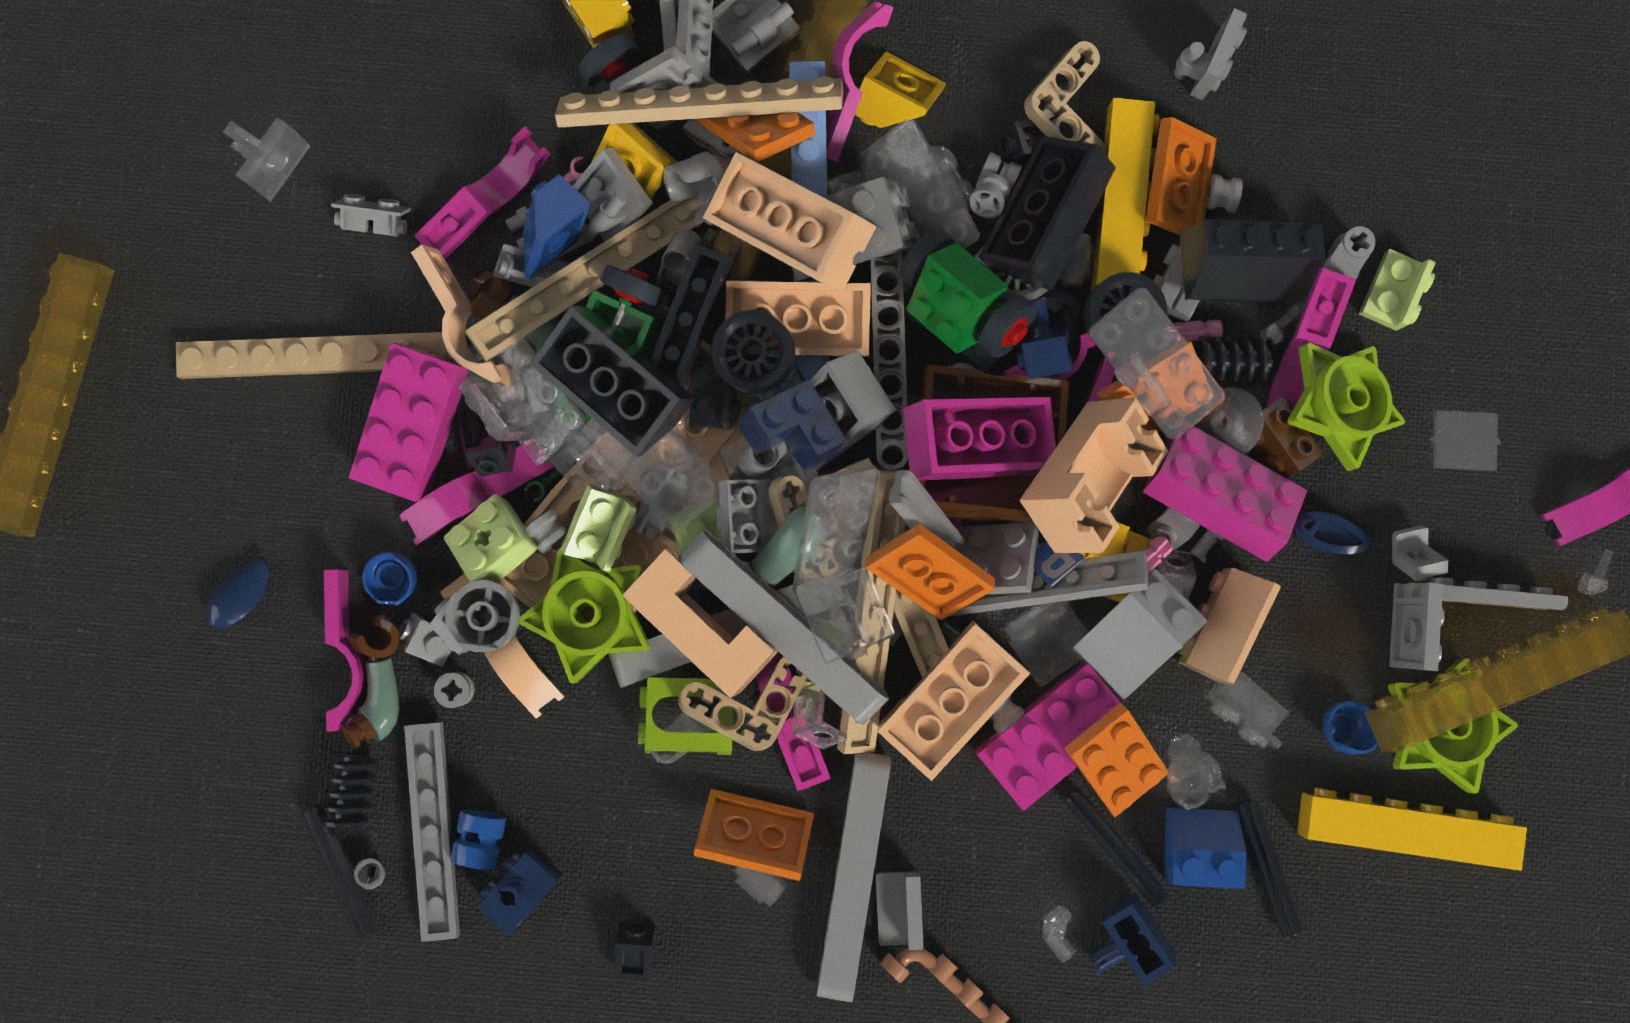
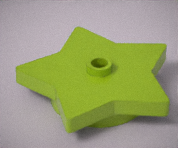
(1344, 401)
(563, 620)
(1459, 751)

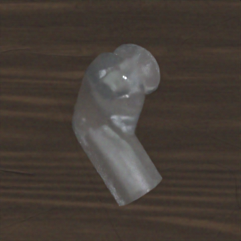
(1054, 932)

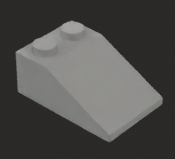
(852, 398)
(1140, 635)

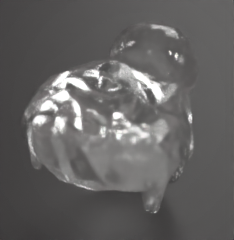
(1190, 764)

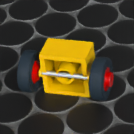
(610, 34)

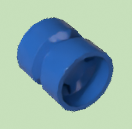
(480, 851)

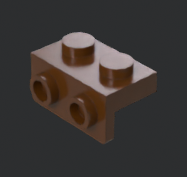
(1284, 446)

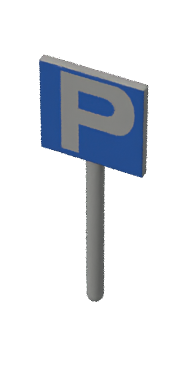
(1052, 565)

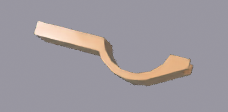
(457, 311)
(517, 668)

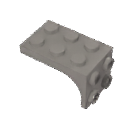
(884, 206)

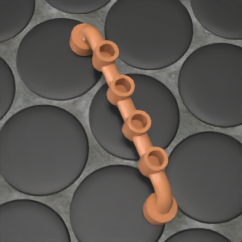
(943, 970)

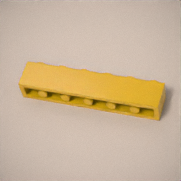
(1124, 200)
(1411, 830)

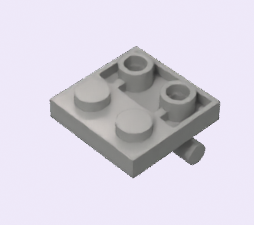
(753, 29)
(1214, 66)
(613, 194)
(746, 515)

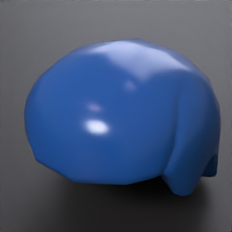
(389, 578)
(1348, 728)

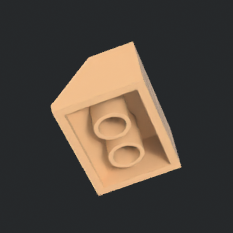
(1234, 619)

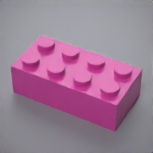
(408, 422)
(978, 437)
(1227, 493)
(1031, 752)

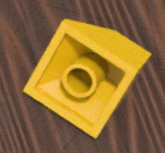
(896, 92)

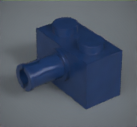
(1044, 348)
(518, 891)
(1134, 939)

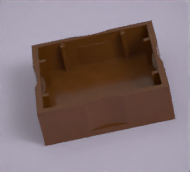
(989, 497)

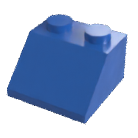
(552, 223)
(1204, 848)

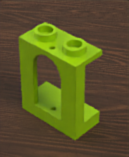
(660, 740)

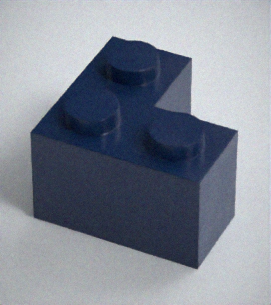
(799, 420)

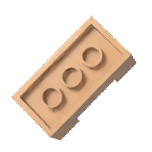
(789, 222)
(815, 314)
(1089, 472)
(664, 601)
(952, 700)

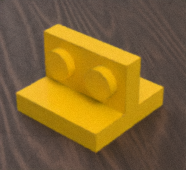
(639, 153)

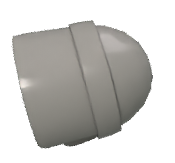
(696, 177)

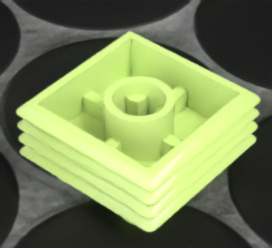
(490, 541)

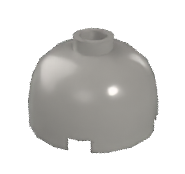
(482, 616)

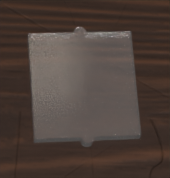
(1465, 440)

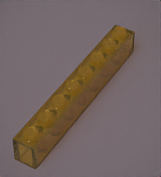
(48, 388)
(1500, 681)

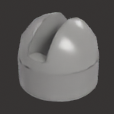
(363, 871)

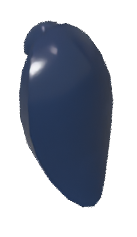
(1331, 533)
(238, 595)

